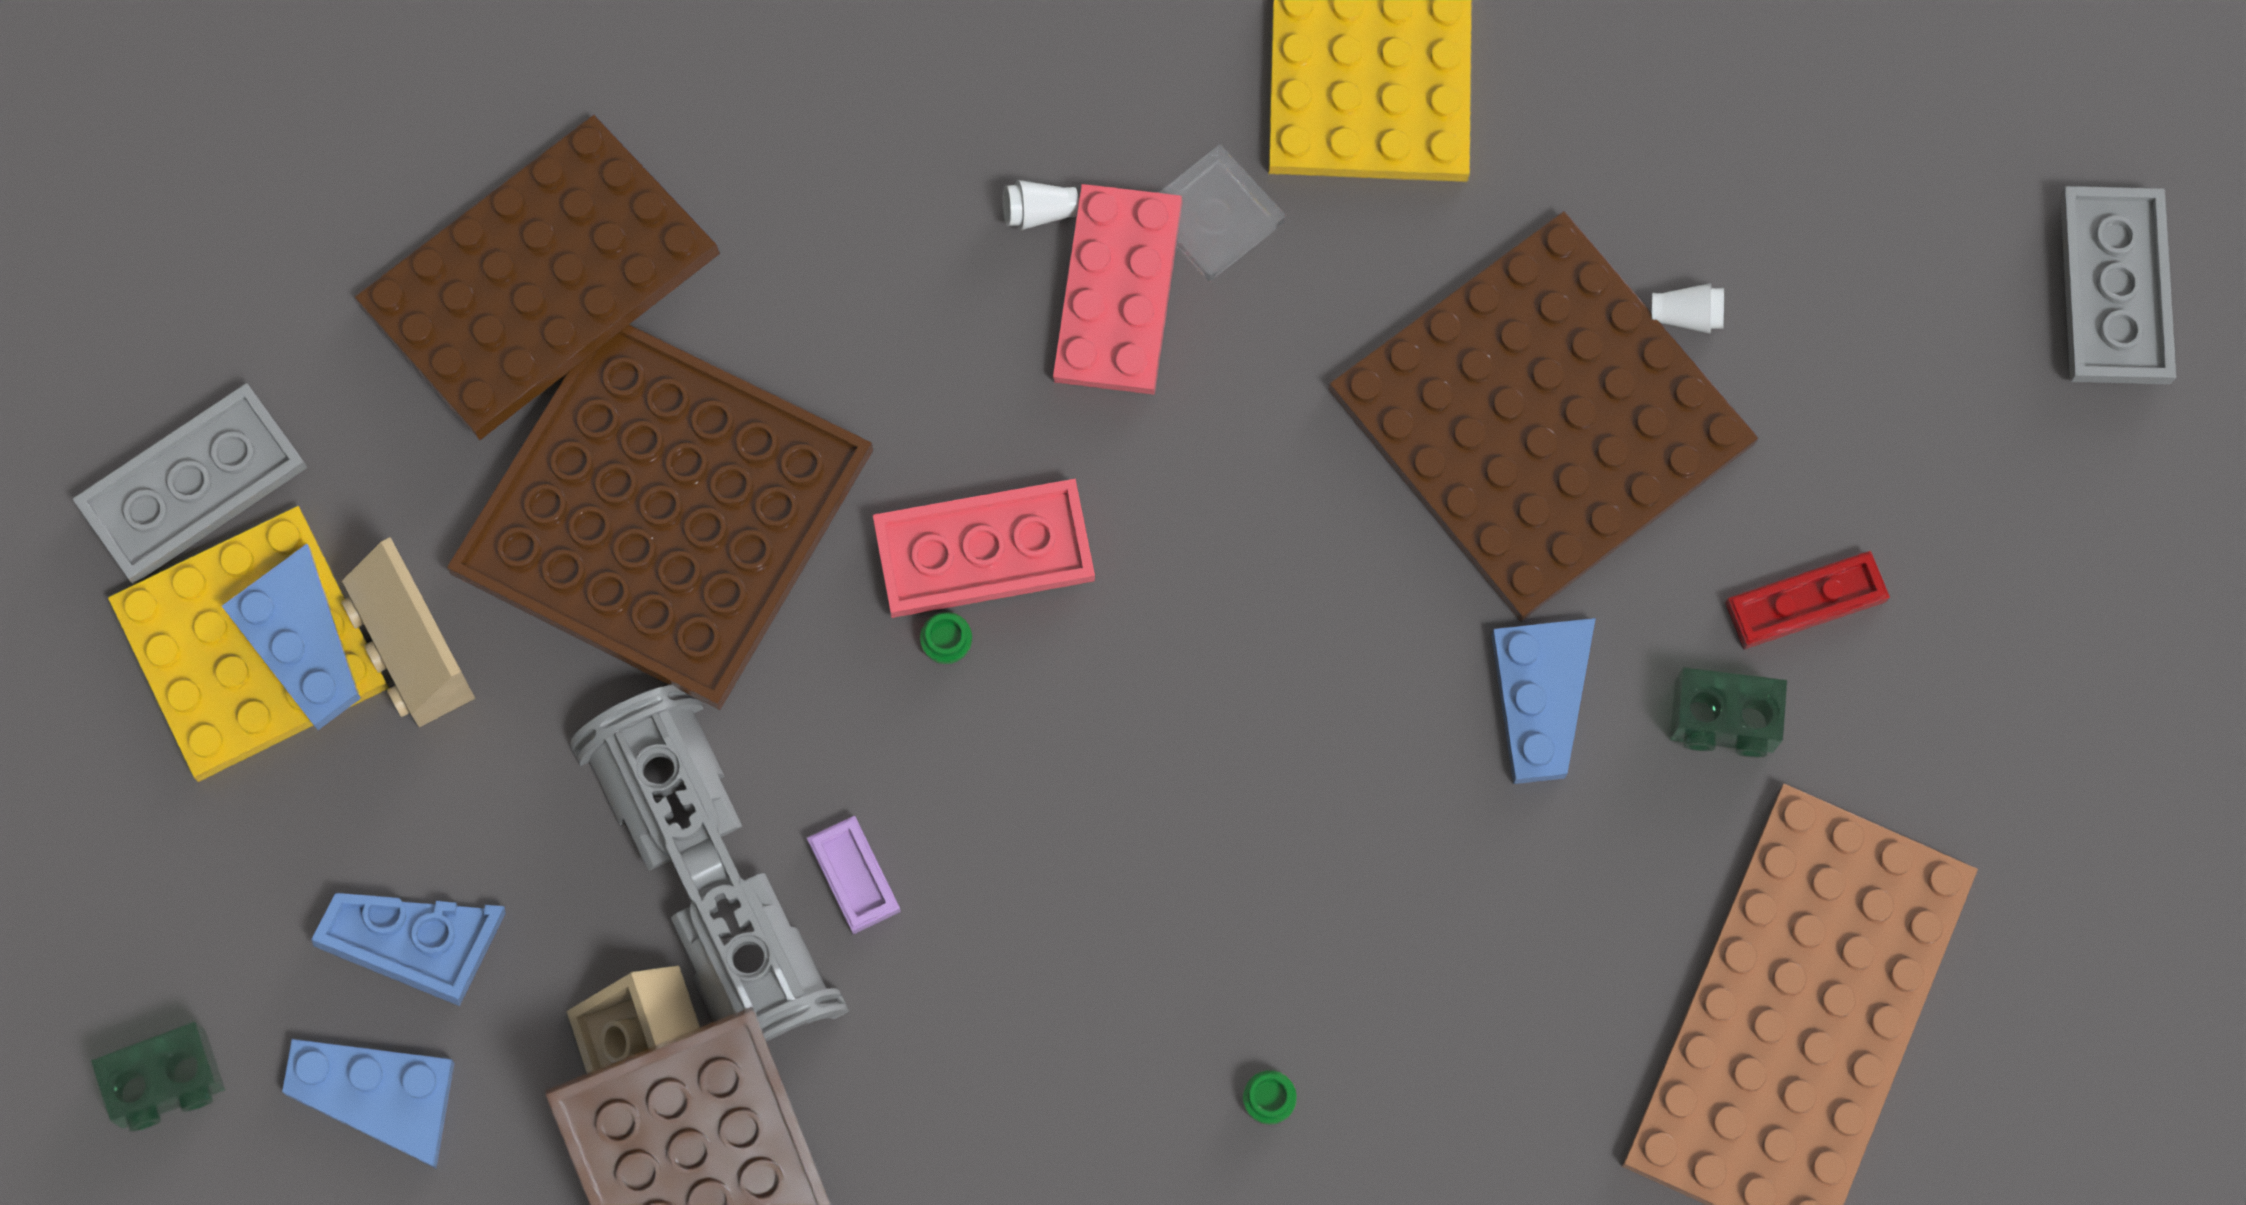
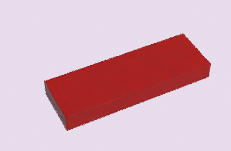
(1807, 600)

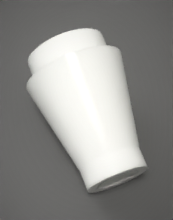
(1036, 204)
(1690, 308)

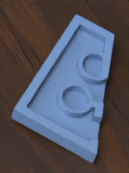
(296, 636)
(1541, 693)
(413, 943)
(378, 1092)

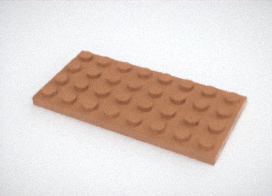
(1801, 1011)

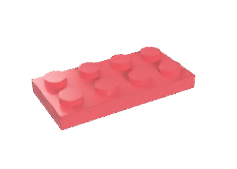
(1118, 289)
(983, 548)

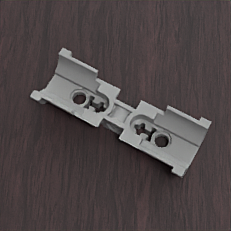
(664, 724)

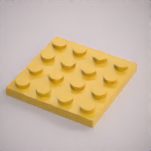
(1371, 89)
(200, 664)

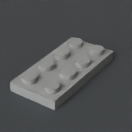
(2117, 285)
(189, 483)

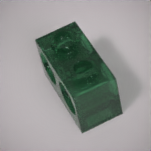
(1727, 697)
(156, 1063)

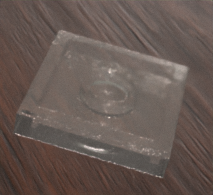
(1221, 212)

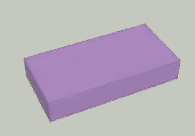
(853, 875)

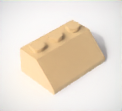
(404, 636)
(632, 1016)

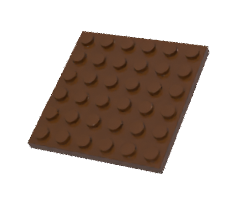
(1542, 415)
(662, 512)

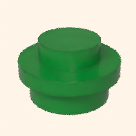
(946, 638)
(1269, 1097)

